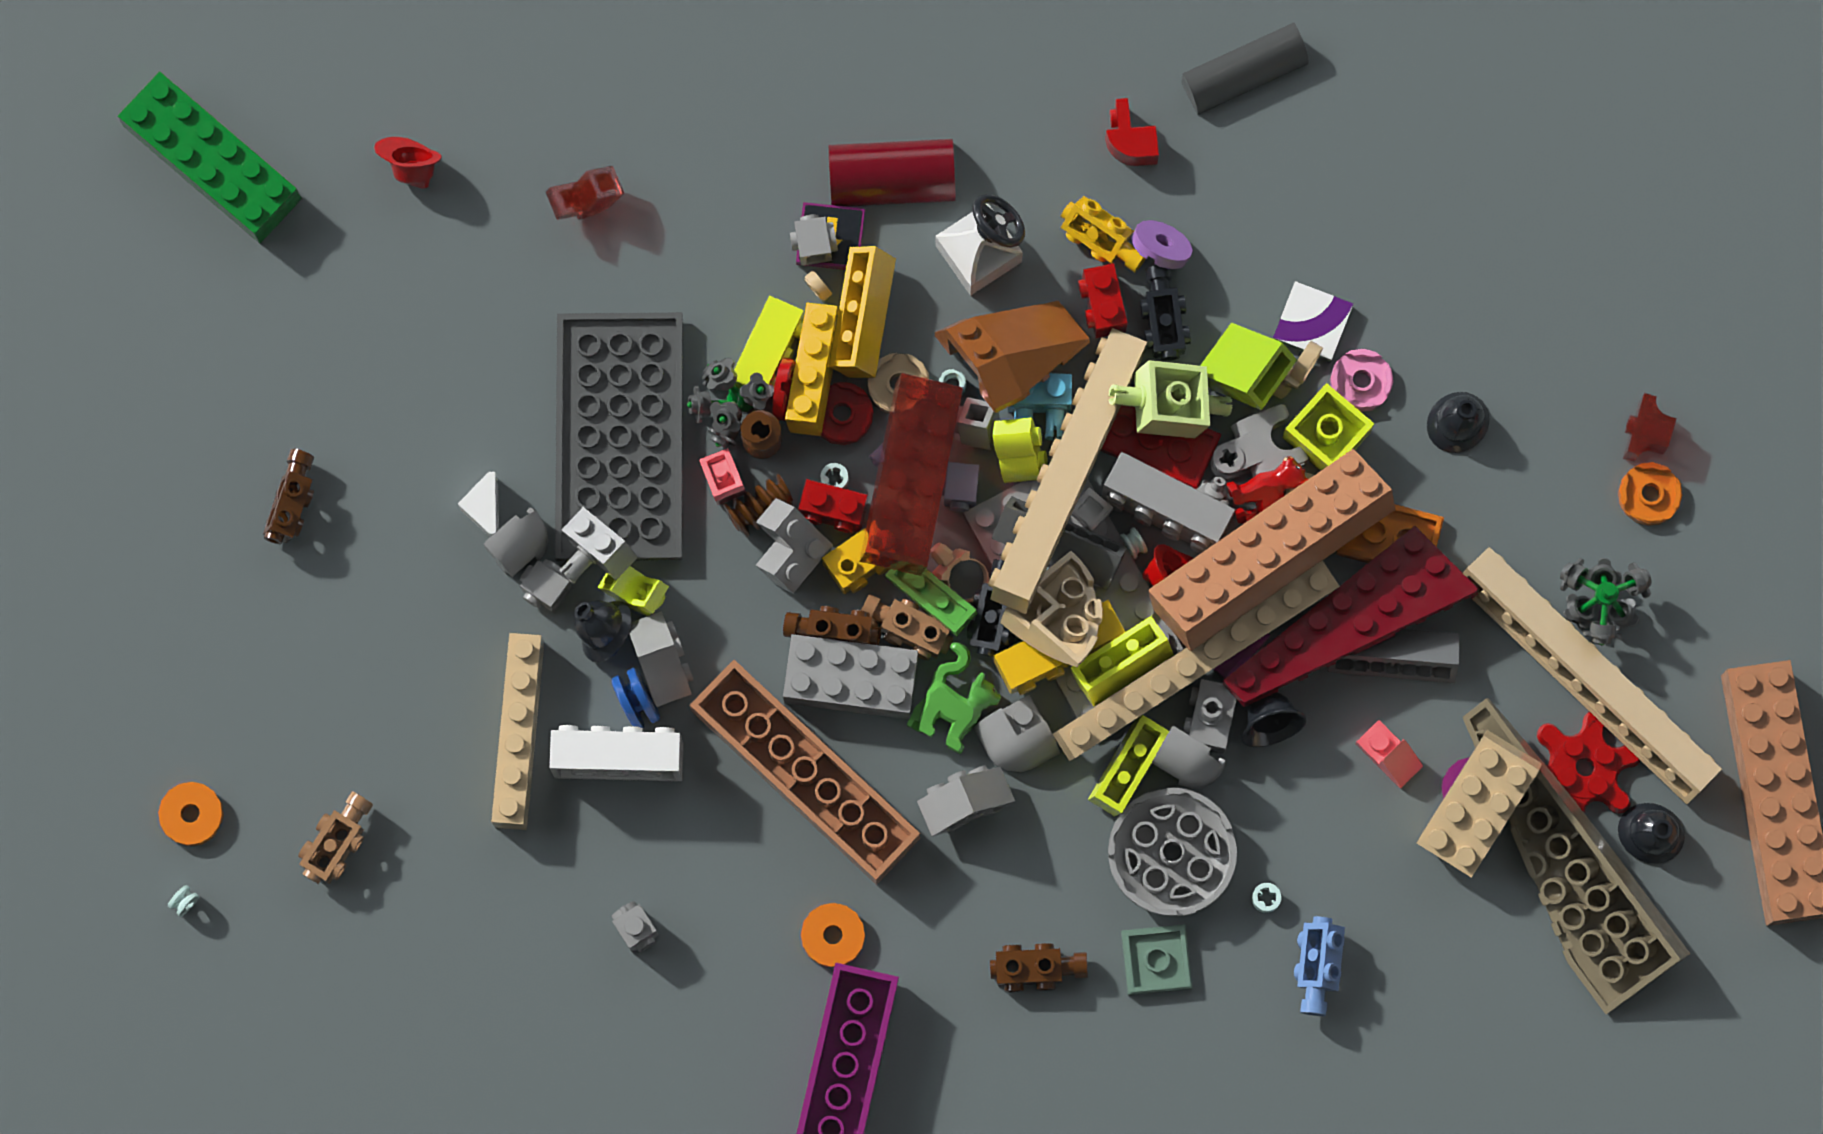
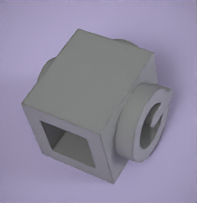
(813, 239)
(976, 423)
(544, 585)
(634, 927)

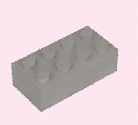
(1166, 504)
(850, 676)

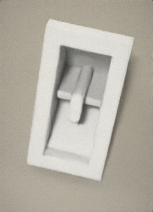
(482, 504)

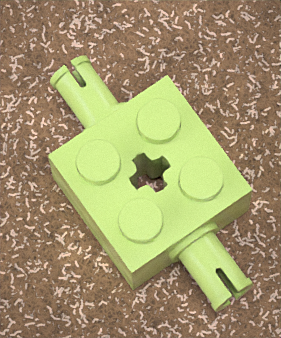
(1171, 399)

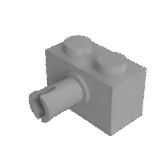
(595, 545)
(1211, 715)

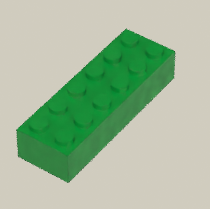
(209, 157)

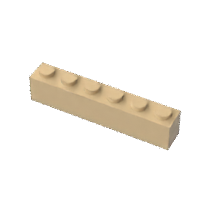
(517, 731)

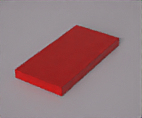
(1174, 456)

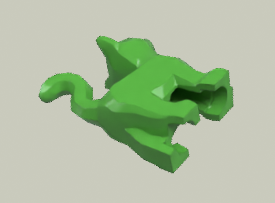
(950, 706)

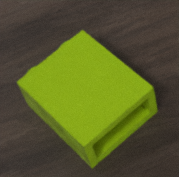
(1247, 365)

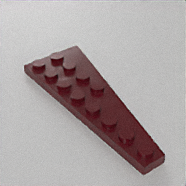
(1382, 598)

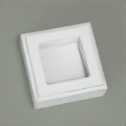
(1091, 510)

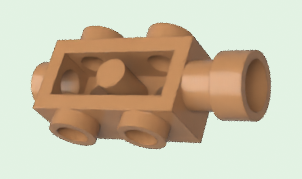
(913, 631)
(327, 844)

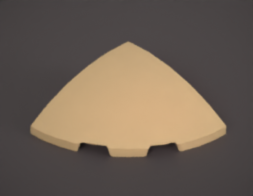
(1062, 614)

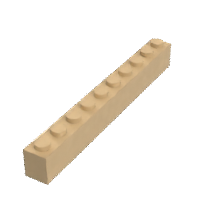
(1067, 473)
(1188, 666)
(1590, 677)

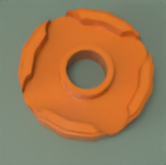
(1644, 511)
(177, 801)
(832, 916)

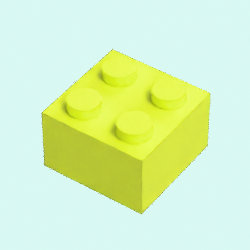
(1328, 428)

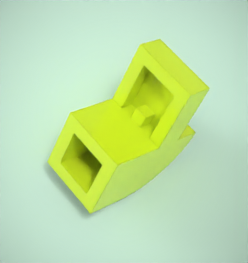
(635, 590)

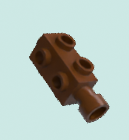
(290, 499)
(838, 625)
(1029, 970)

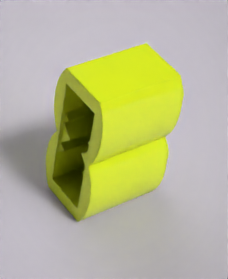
(1018, 449)

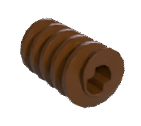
(765, 422)
(753, 508)

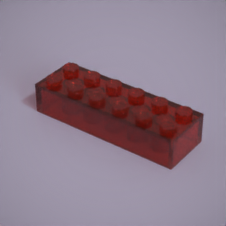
(911, 474)

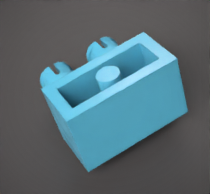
(1050, 397)

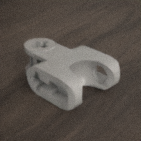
(1253, 446)

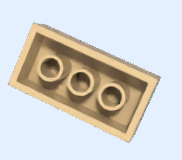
(1479, 803)

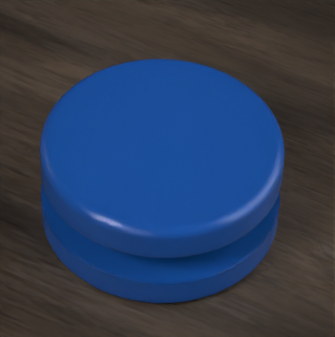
(635, 698)

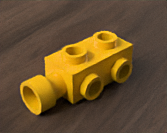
(1101, 232)

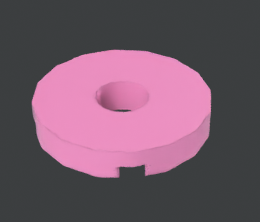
(1362, 362)

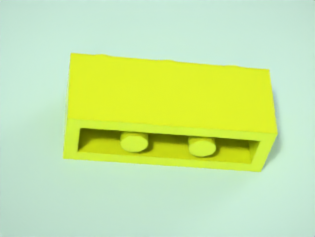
(770, 341)
(1122, 661)
(1128, 765)

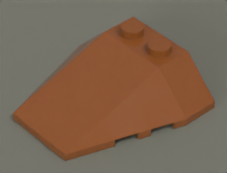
(1014, 348)

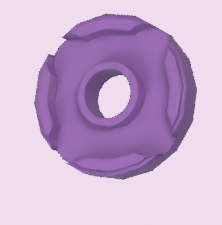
(1162, 243)

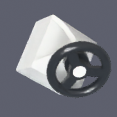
(980, 245)

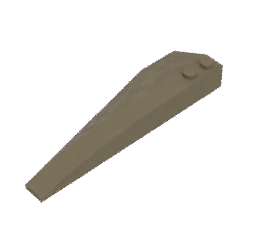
(1595, 904)

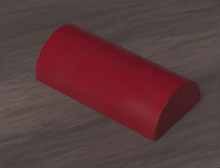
(892, 172)

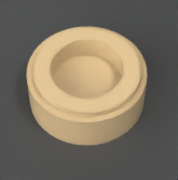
(817, 286)

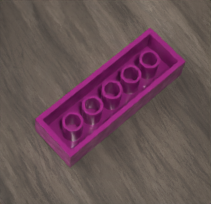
(848, 1051)

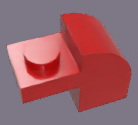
(1130, 145)

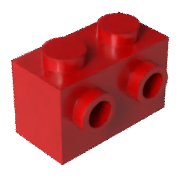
(1104, 300)
(833, 506)

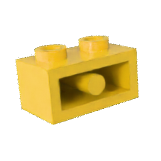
(845, 566)

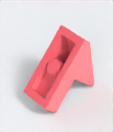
(722, 476)
(1390, 754)

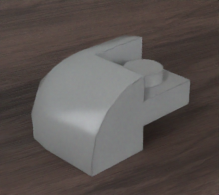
(518, 542)
(1017, 737)
(1188, 760)

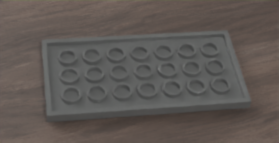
(621, 428)

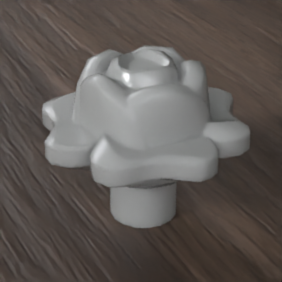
(1216, 490)

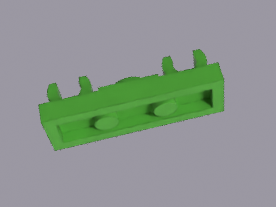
(935, 598)

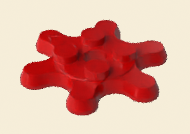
(1606, 764)

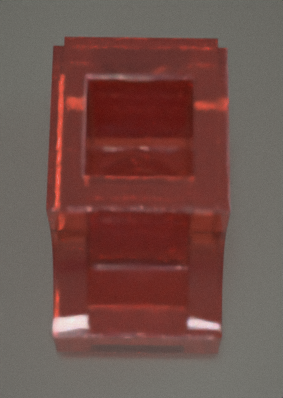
(1648, 429)

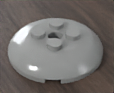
(1178, 820)

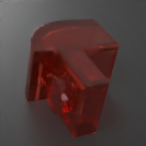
(586, 197)

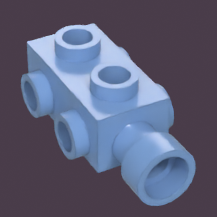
(1319, 963)

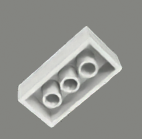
(616, 754)

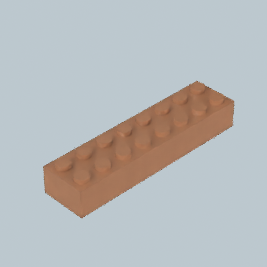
(1272, 549)
(805, 772)
(1777, 790)

